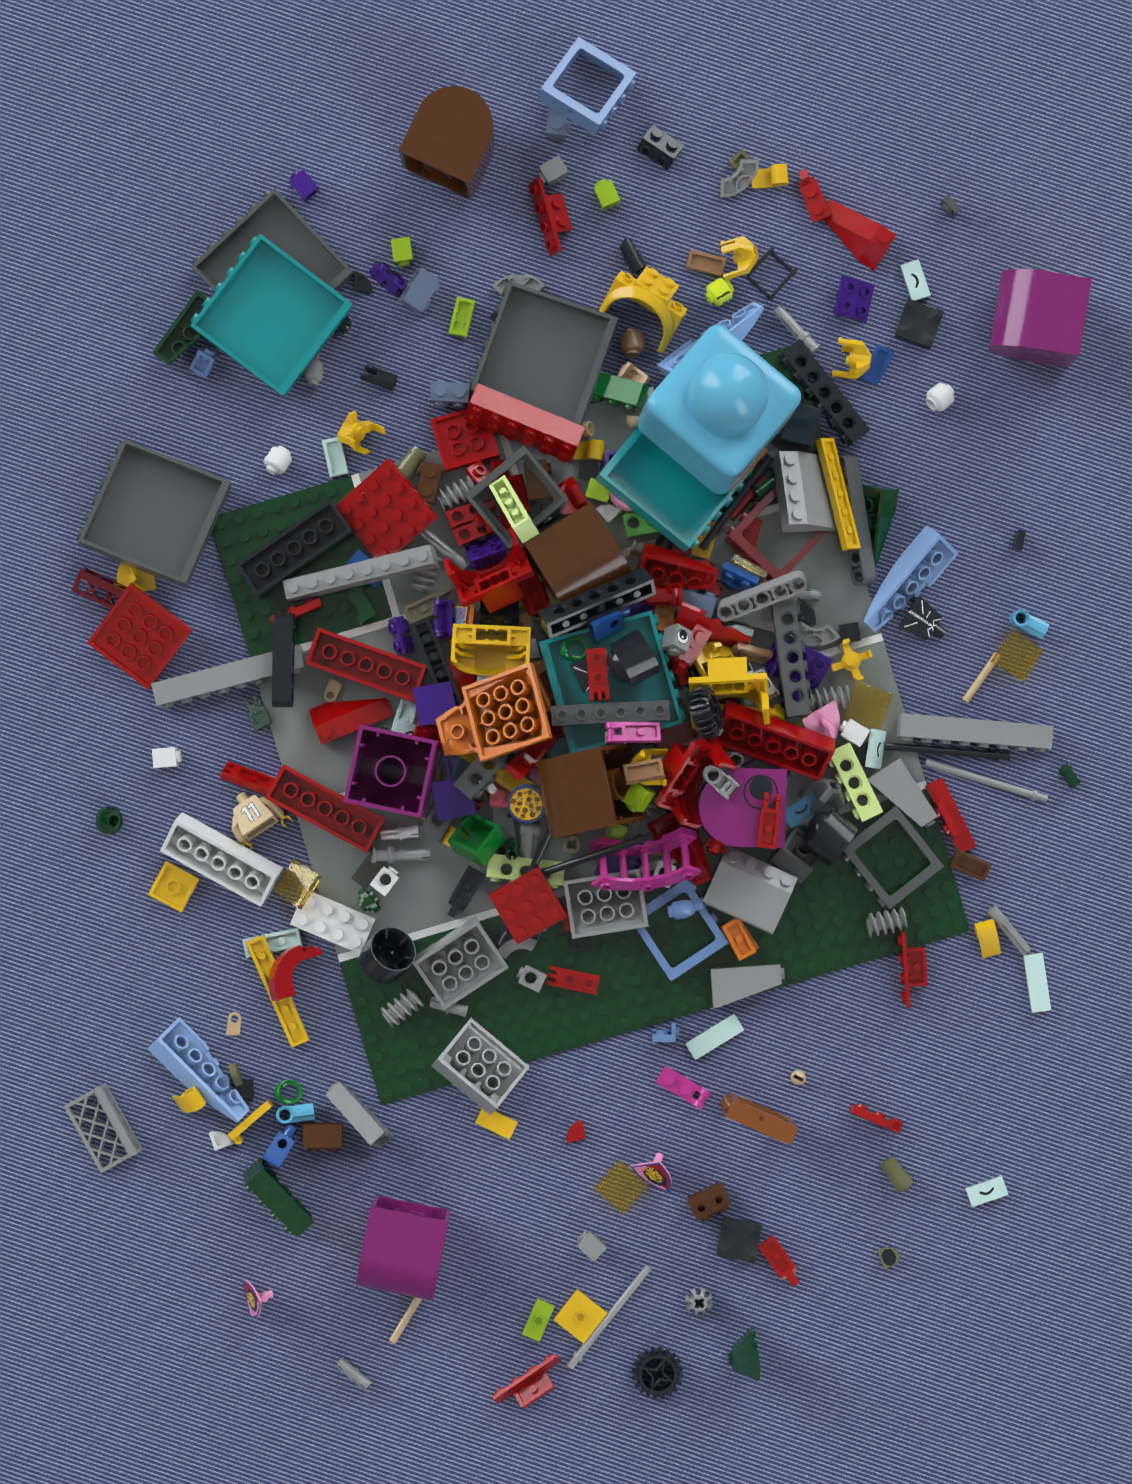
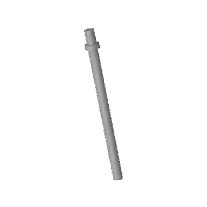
(1033, 795)
(578, 1356)

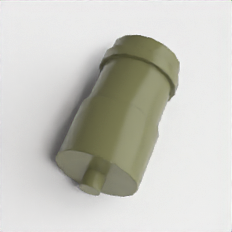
(411, 461)
(571, 844)
(896, 1174)

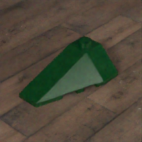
(880, 510)
(746, 1356)

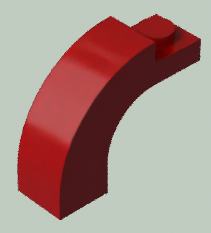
(526, 759)
(281, 971)

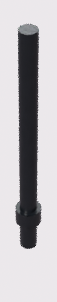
(758, 472)

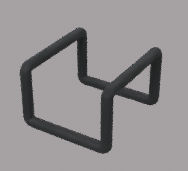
(792, 272)

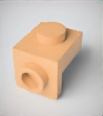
(630, 372)

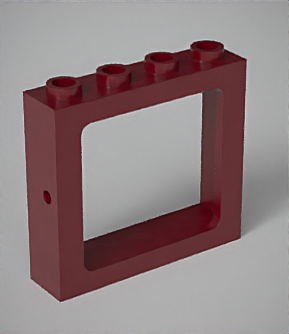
(751, 554)

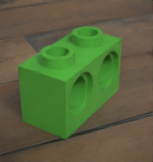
(642, 530)

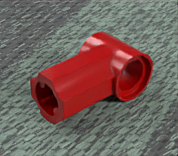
(670, 595)

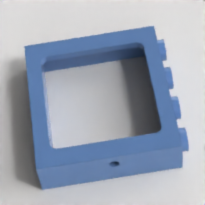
(572, 109)
(710, 918)

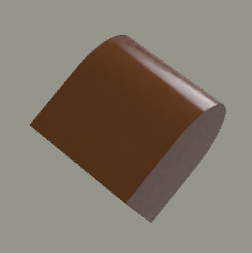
(450, 140)
(576, 554)
(586, 790)

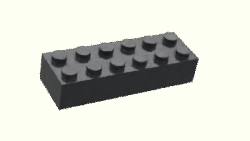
(294, 548)

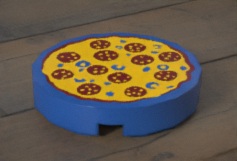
(526, 803)

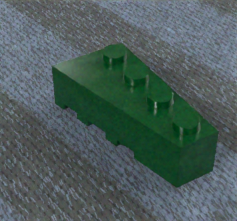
(180, 334)
(277, 1198)

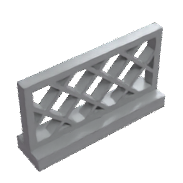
(117, 1121)

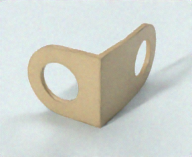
(333, 686)
(233, 1028)

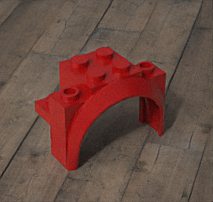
(497, 584)
(684, 773)

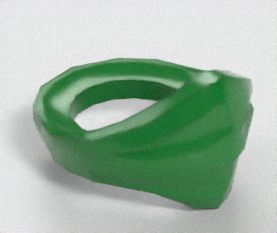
(566, 643)
(277, 1092)

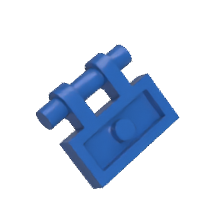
(737, 578)

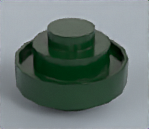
(109, 820)
(368, 900)

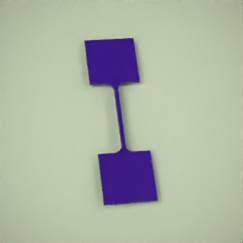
(431, 703)

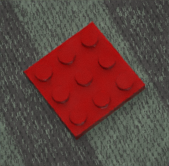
(461, 442)
(528, 905)

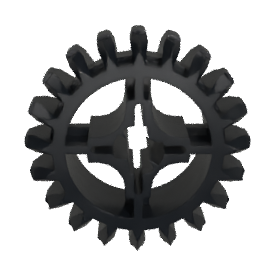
(706, 712)
(664, 1377)

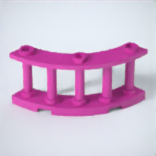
(669, 841)

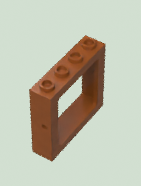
(758, 1117)

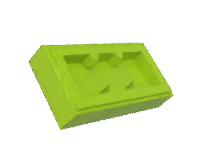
(461, 317)
(538, 1319)

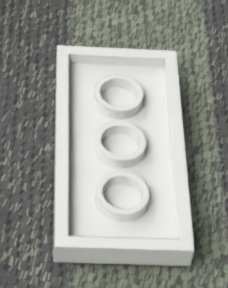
(334, 922)

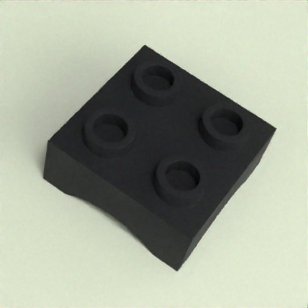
(919, 324)
(739, 1239)

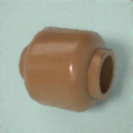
(632, 343)

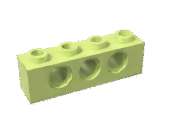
(513, 509)
(864, 788)
(496, 875)

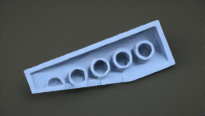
(739, 325)
(915, 569)
(193, 1065)

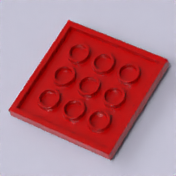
(386, 511)
(139, 636)

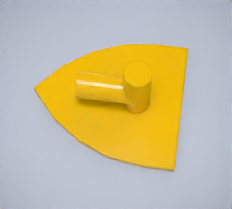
(128, 574)

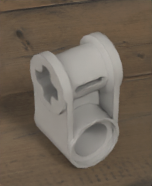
(722, 783)

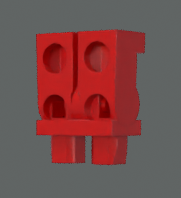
(477, 525)

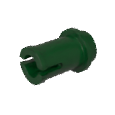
(762, 488)
(1069, 775)
(511, 848)

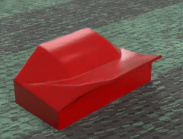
(574, 494)
(535, 595)

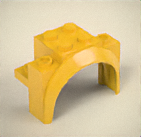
(653, 293)
(490, 648)
(731, 680)

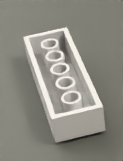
(221, 859)

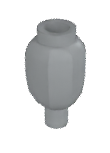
(314, 372)

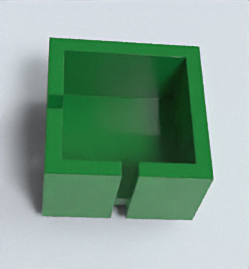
(481, 842)

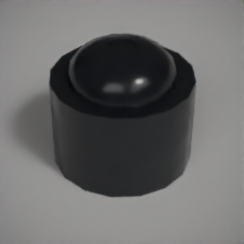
(632, 659)
(828, 835)
(387, 955)

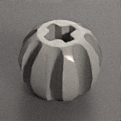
(698, 1295)

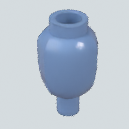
(683, 909)

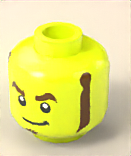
(719, 292)

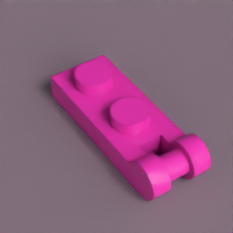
(633, 732)
(682, 1087)

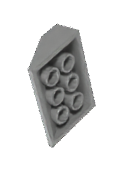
(802, 493)
(749, 890)
(604, 911)
(459, 963)
(480, 1066)

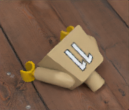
(254, 817)

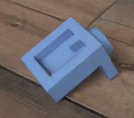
(204, 361)
(455, 764)
(663, 1036)

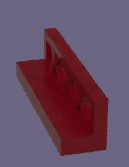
(100, 581)

